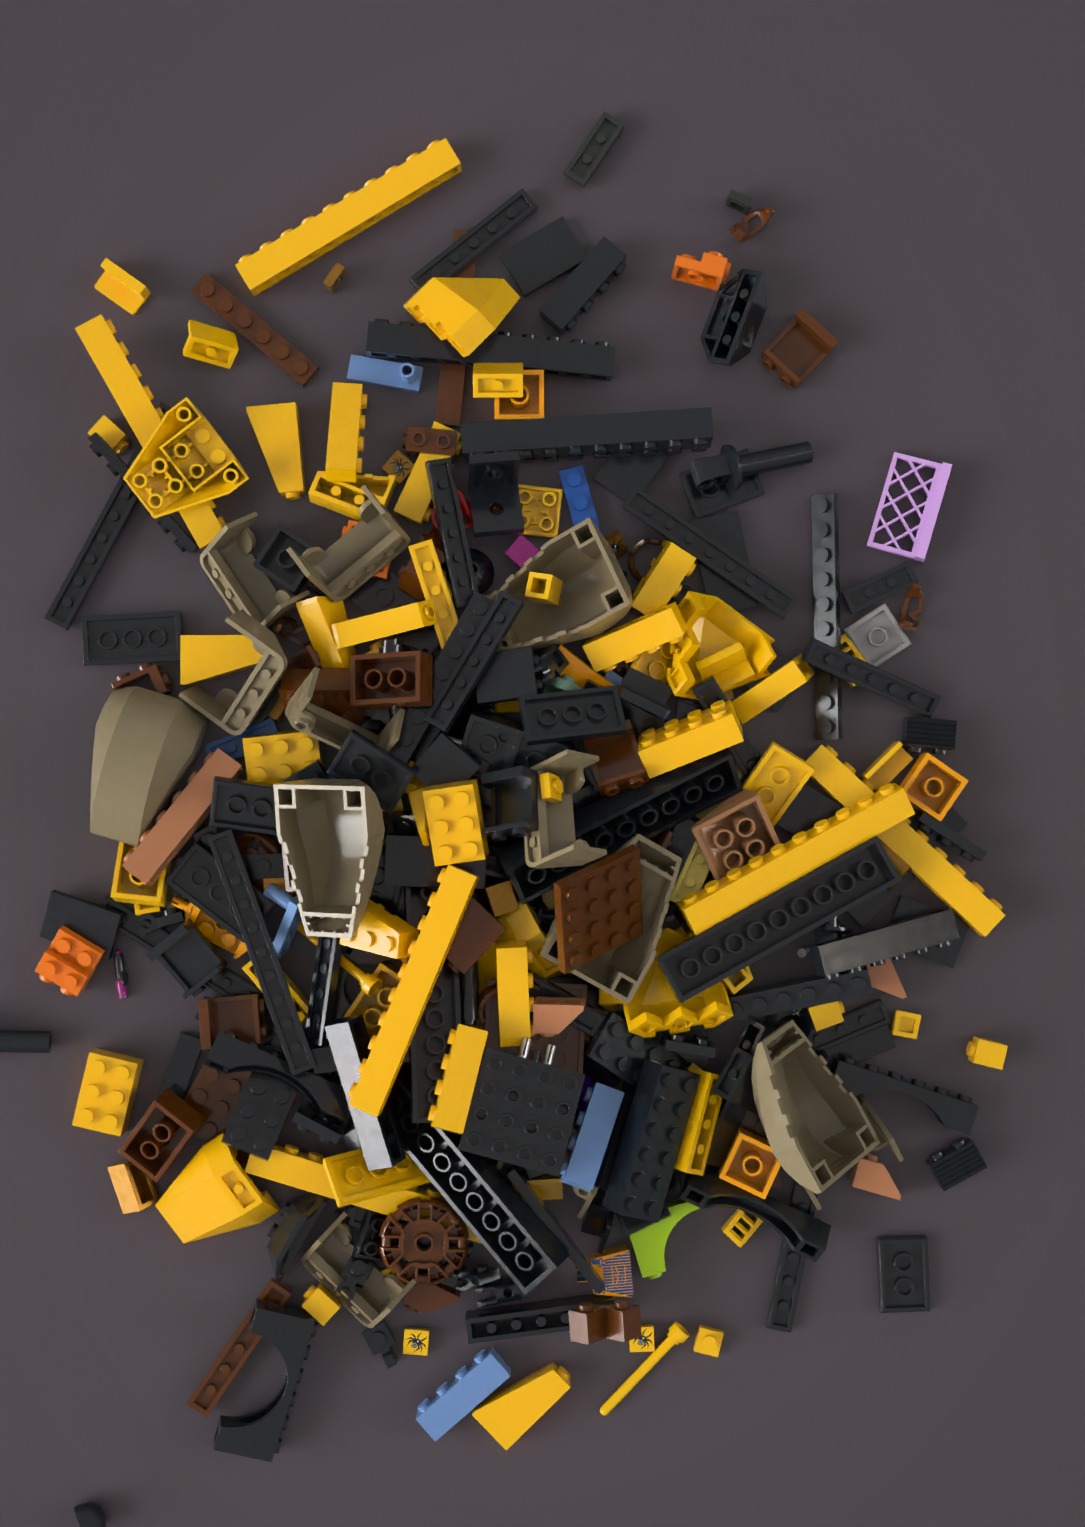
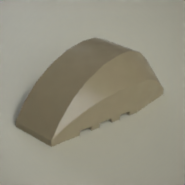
(591, 593)
(140, 759)
(332, 849)
(625, 967)
(806, 1112)

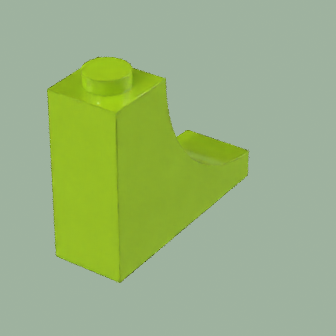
(651, 1242)

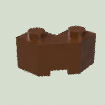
(408, 577)
(609, 1320)

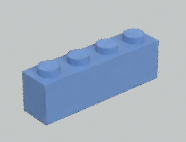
(592, 1136)
(463, 1393)

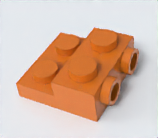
(707, 273)
(69, 961)

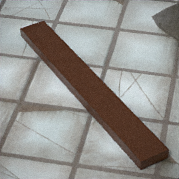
(453, 376)

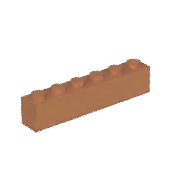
(181, 819)

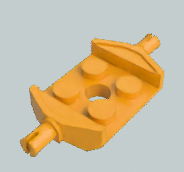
(210, 929)

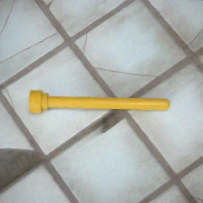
(369, 982)
(676, 1335)

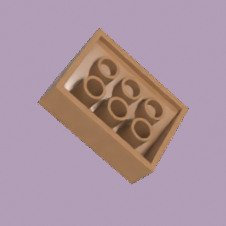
(734, 833)

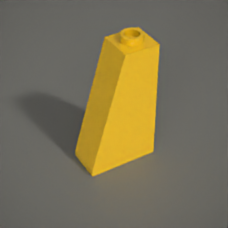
(281, 443)
(318, 616)
(383, 624)
(214, 656)
(772, 688)
(521, 1404)

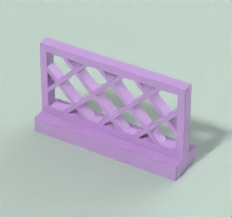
(930, 511)

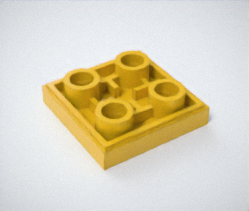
(540, 510)

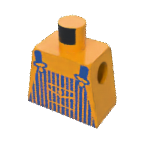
(614, 1269)

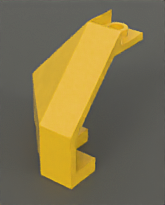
(462, 308)
(710, 629)
(657, 1009)

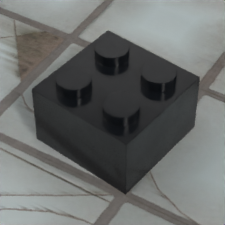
(278, 564)

